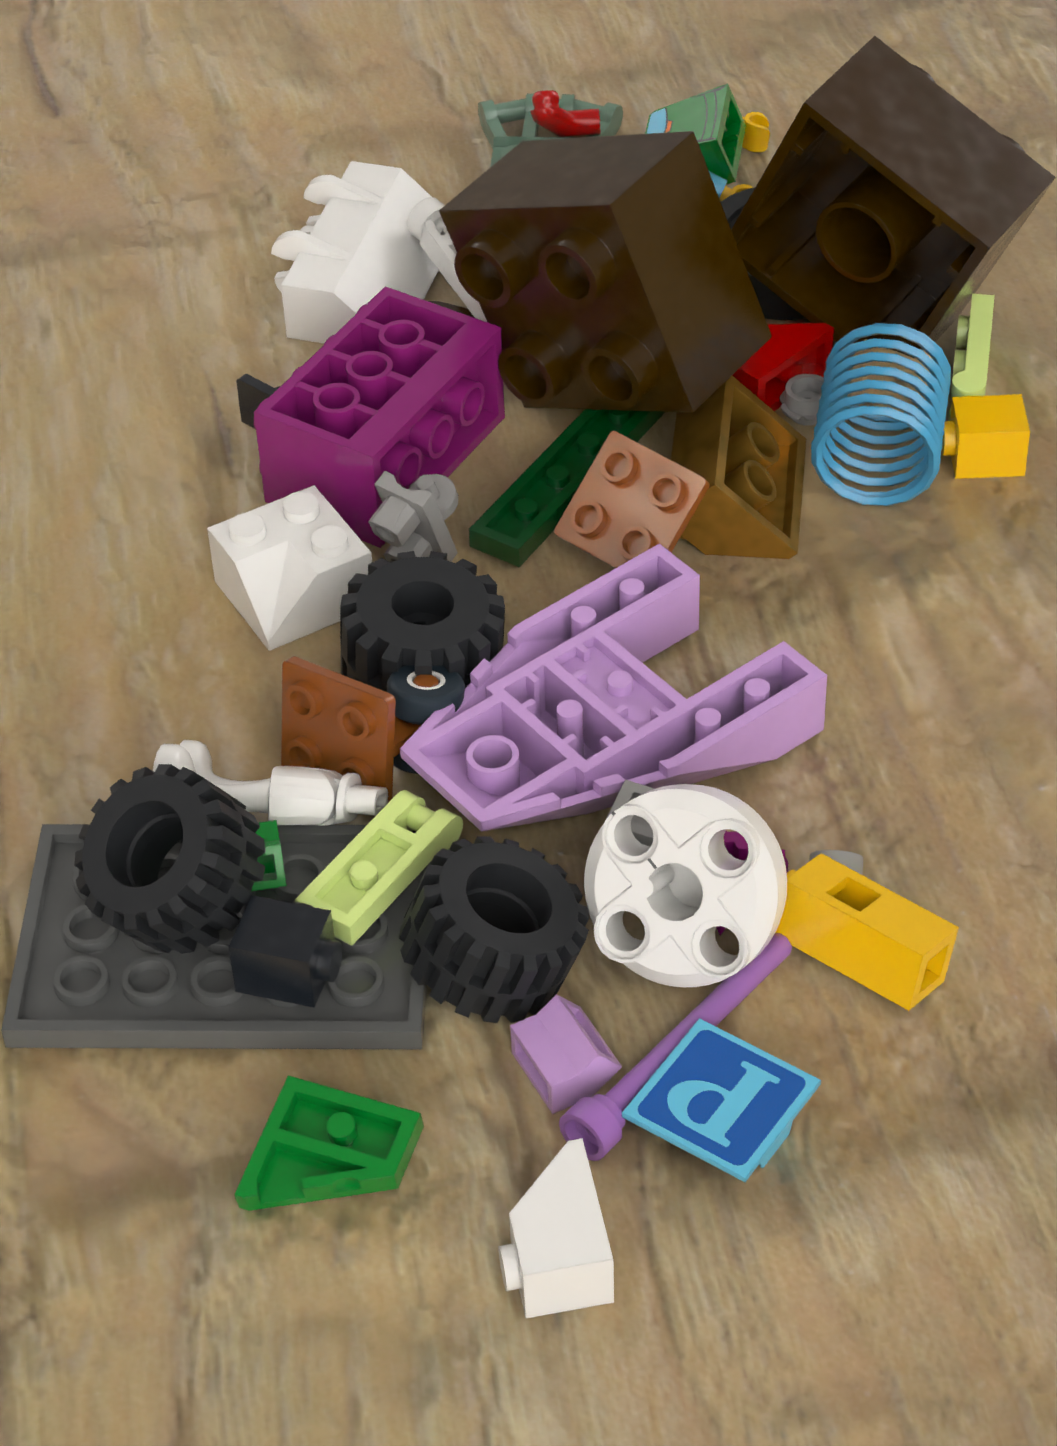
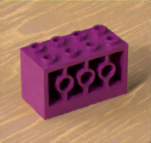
(389, 392)

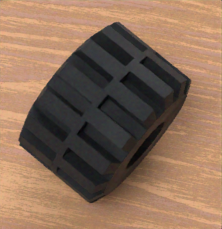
(419, 616)

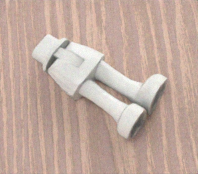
(291, 794)

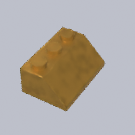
(752, 472)

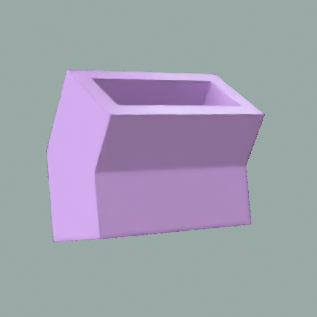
(562, 1054)

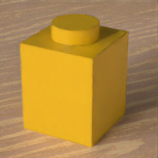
(987, 436)

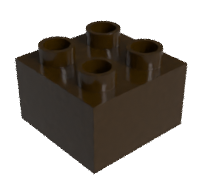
(885, 201)
(607, 273)

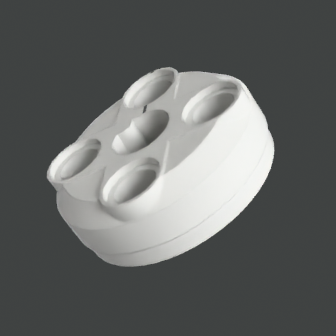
(684, 885)

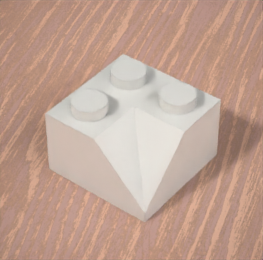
(287, 565)

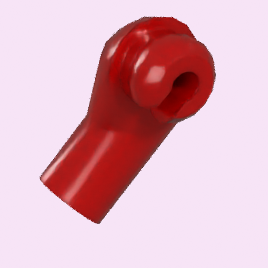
(563, 122)

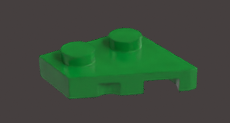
(327, 1147)

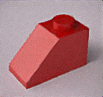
(788, 353)

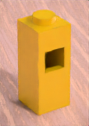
(866, 931)

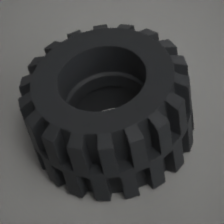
(135, 834)
(493, 929)

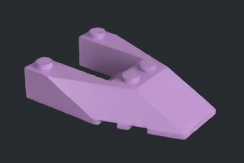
(578, 712)

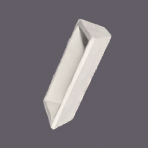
(351, 249)

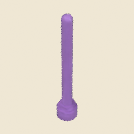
(600, 1117)

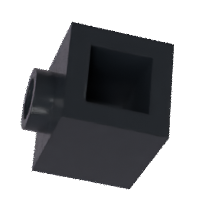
(284, 951)

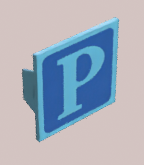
(722, 1100)

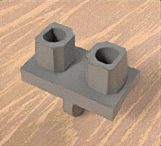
(415, 516)

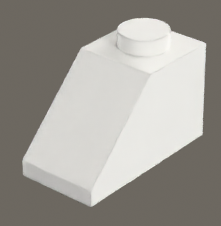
(559, 1240)

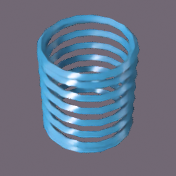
(926, 421)

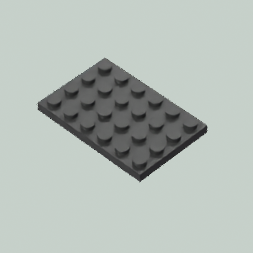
(102, 989)

